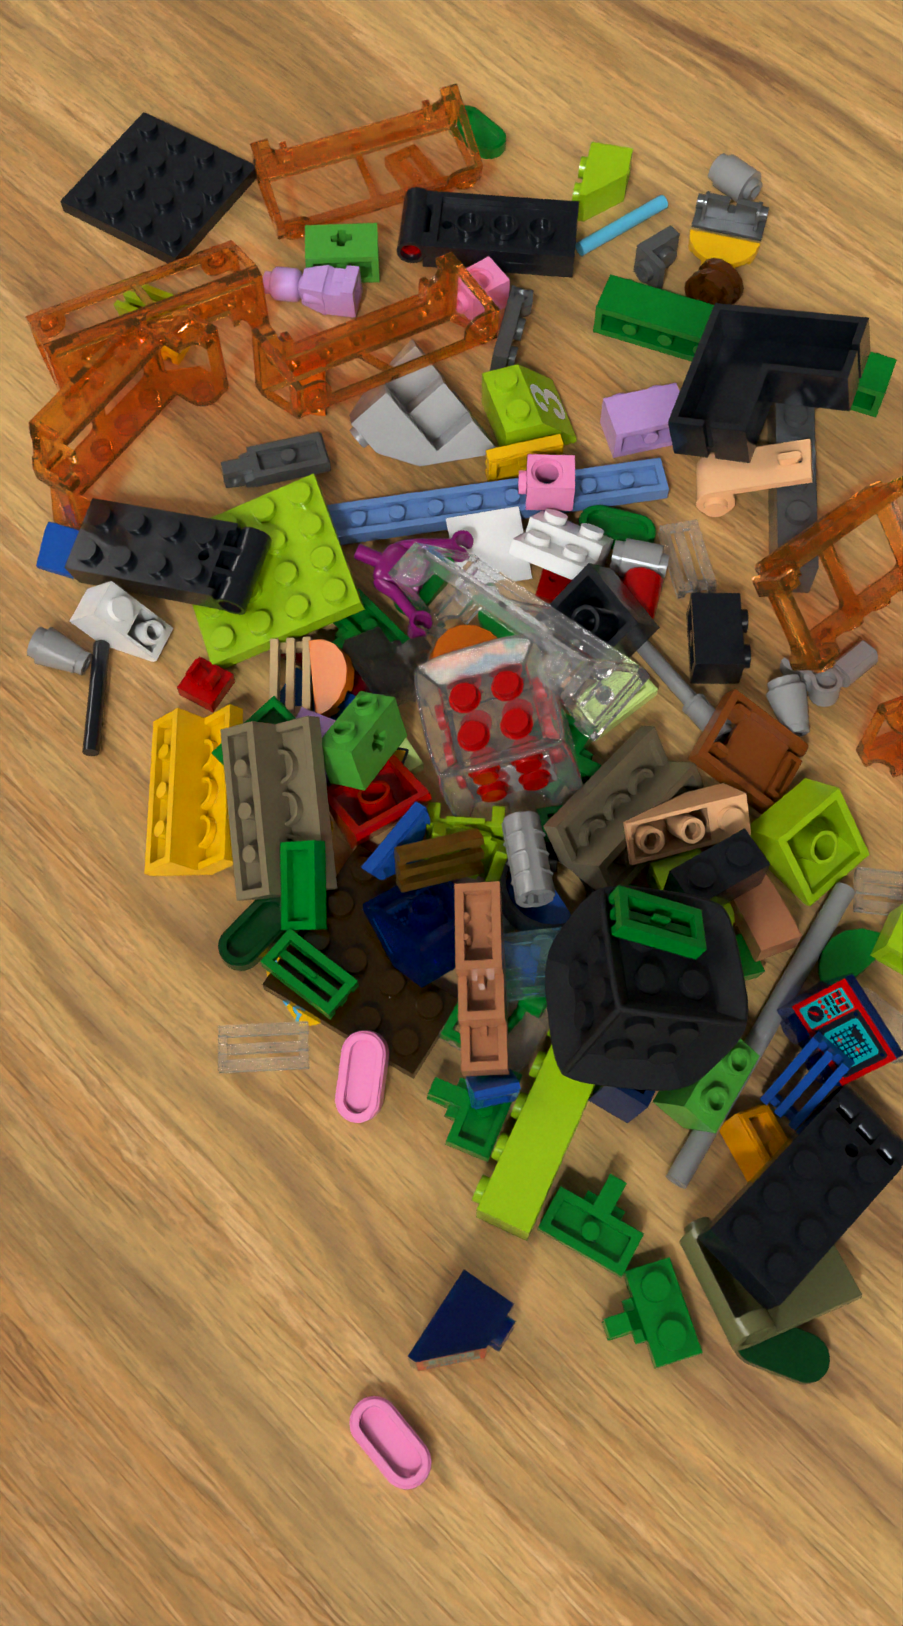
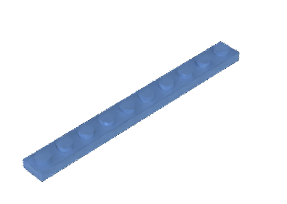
(428, 509)

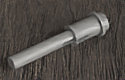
(695, 705)

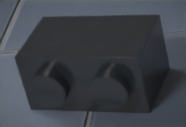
(716, 638)
(722, 870)

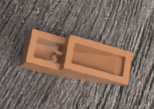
(764, 921)

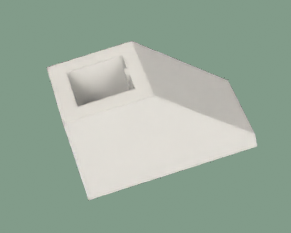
(122, 621)

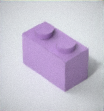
(638, 419)

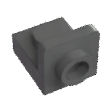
(655, 256)

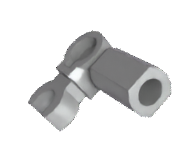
(826, 686)

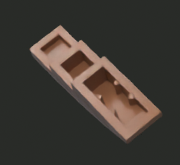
(481, 979)

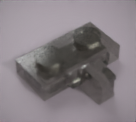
(387, 665)

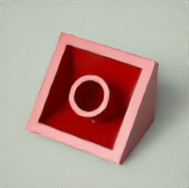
(380, 806)

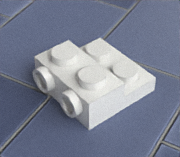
(560, 544)

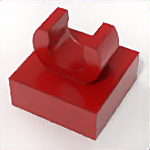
(206, 684)

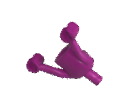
(385, 584)

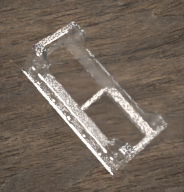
(572, 651)

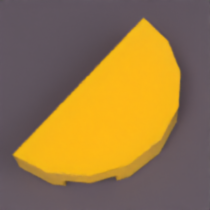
(732, 250)

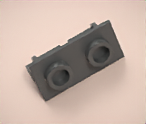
(717, 215)

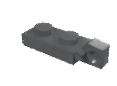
(512, 326)
(277, 462)

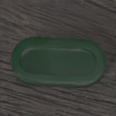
(252, 934)
(790, 1355)

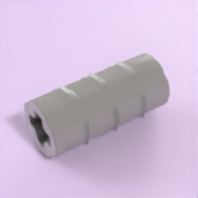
(528, 859)

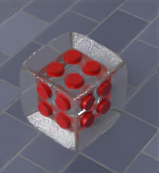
(495, 730)

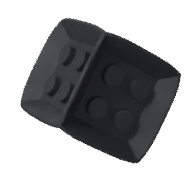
(637, 1011)

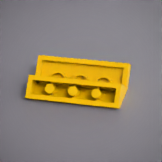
(188, 795)

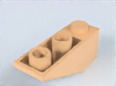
(687, 823)

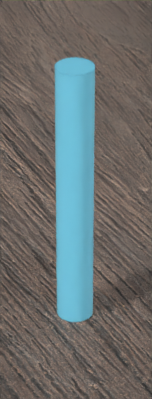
(621, 225)

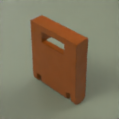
(753, 753)

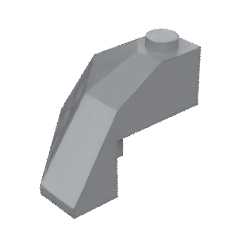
(418, 418)

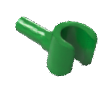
(533, 1006)

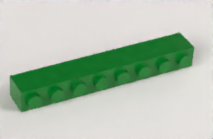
(676, 324)

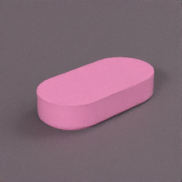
(362, 1076)
(390, 1442)

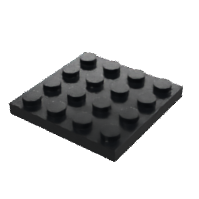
(159, 189)

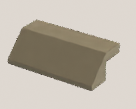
(274, 797)
(590, 826)

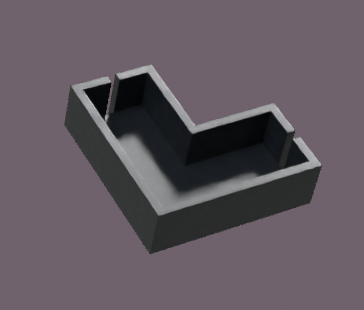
(759, 359)

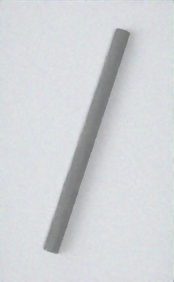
(769, 1019)

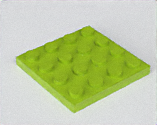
(301, 580)

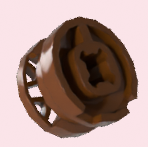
(715, 283)

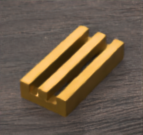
(439, 866)

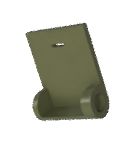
(742, 1317)

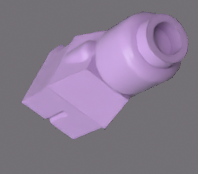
(319, 288)

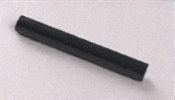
(96, 698)

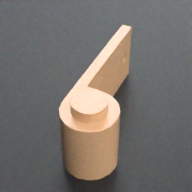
(769, 468)

